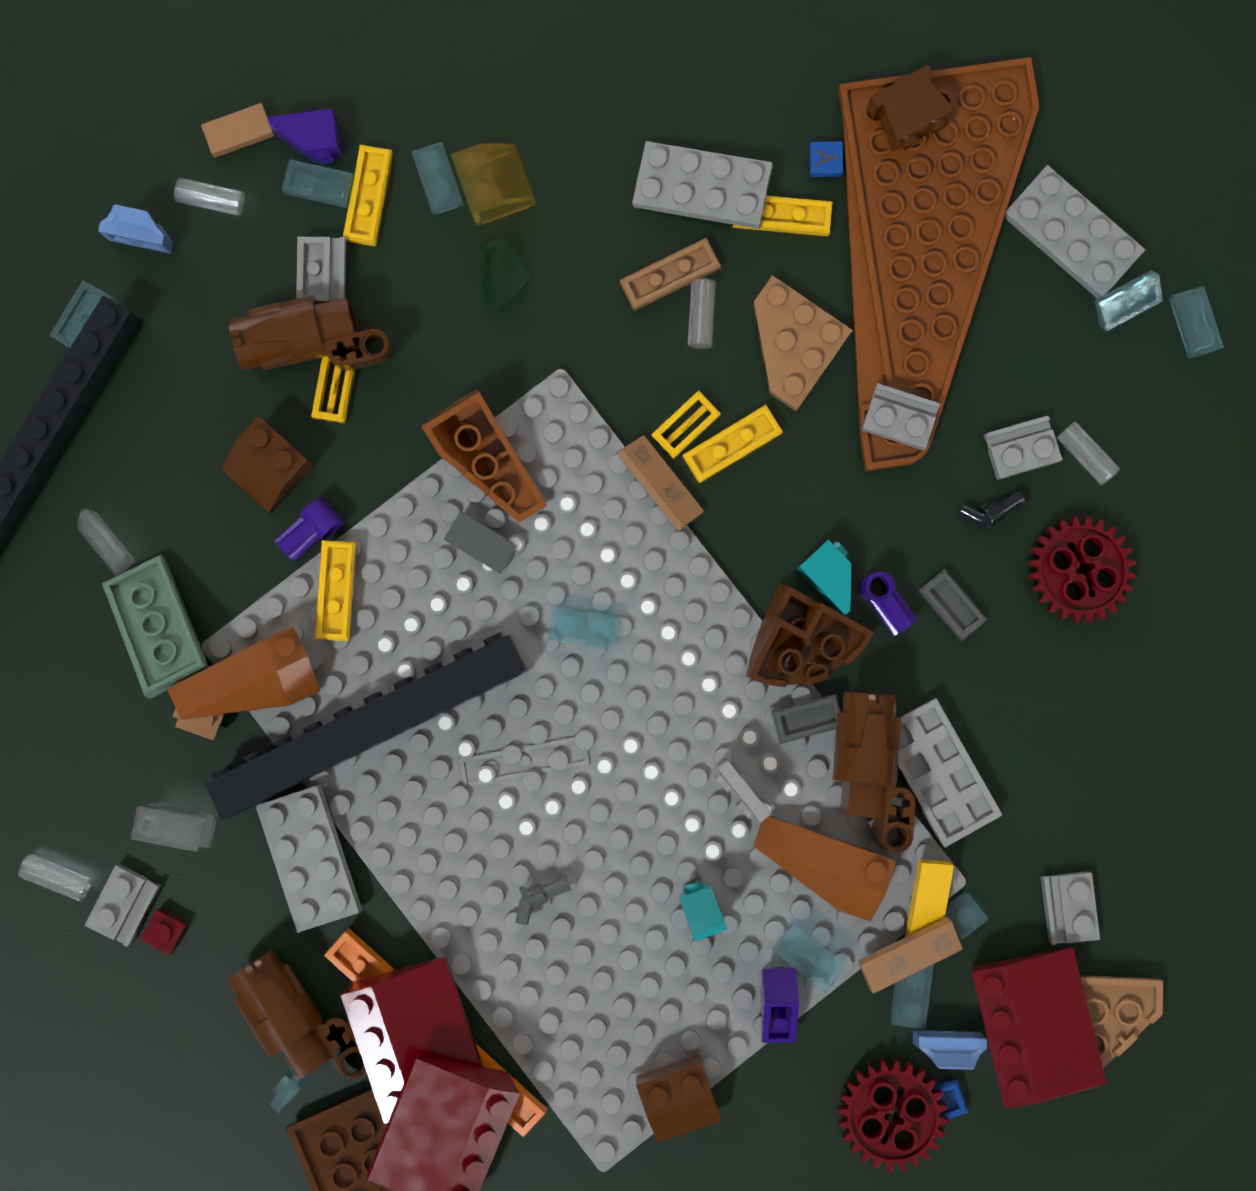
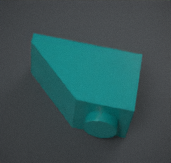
(830, 575)
(701, 910)

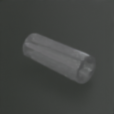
(209, 196)
(701, 313)
(1088, 453)
(55, 877)

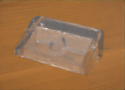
(104, 542)

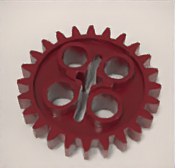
(1107, 558)
(921, 1123)

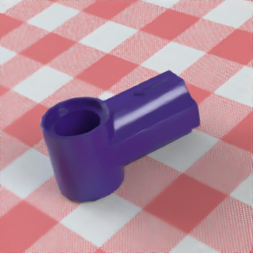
(316, 523)
(889, 605)

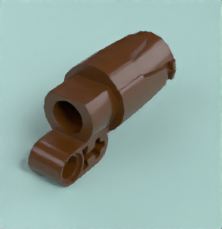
(303, 332)
(868, 766)
(287, 1019)

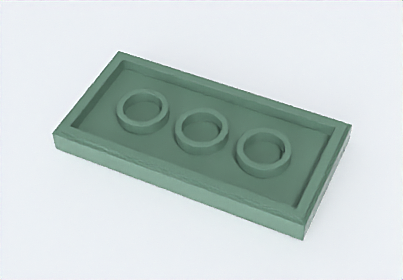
(155, 626)

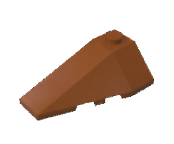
(478, 448)
(259, 677)
(836, 870)

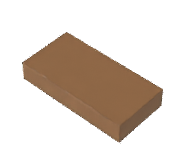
(237, 130)

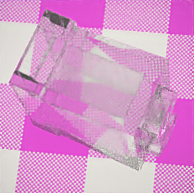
(173, 826)

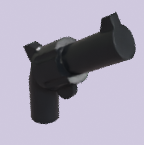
(993, 513)

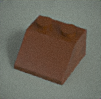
(266, 464)
(677, 1098)

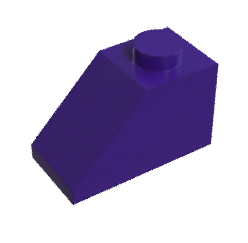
(310, 133)
(779, 1005)

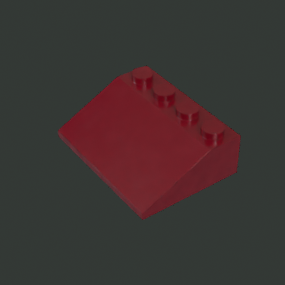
(407, 1016)
(1038, 1027)
(444, 1127)

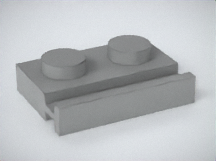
(321, 268)
(900, 417)
(1022, 447)
(749, 802)
(122, 905)
(1070, 908)

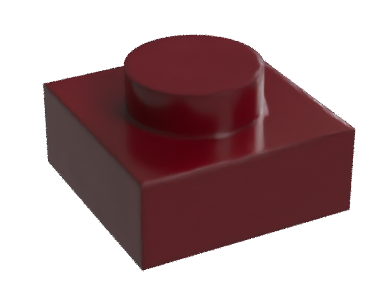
(164, 931)

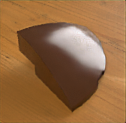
(803, 641)

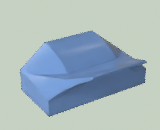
(136, 229)
(951, 1048)

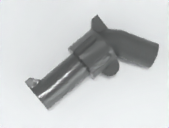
(537, 896)

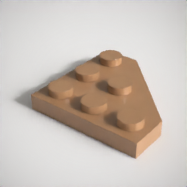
(795, 341)
(1121, 1010)

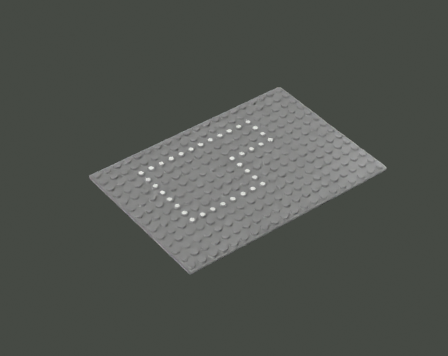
(608, 970)

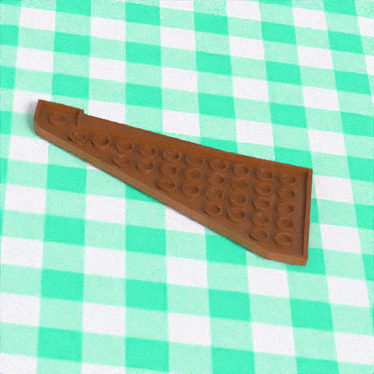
(927, 230)

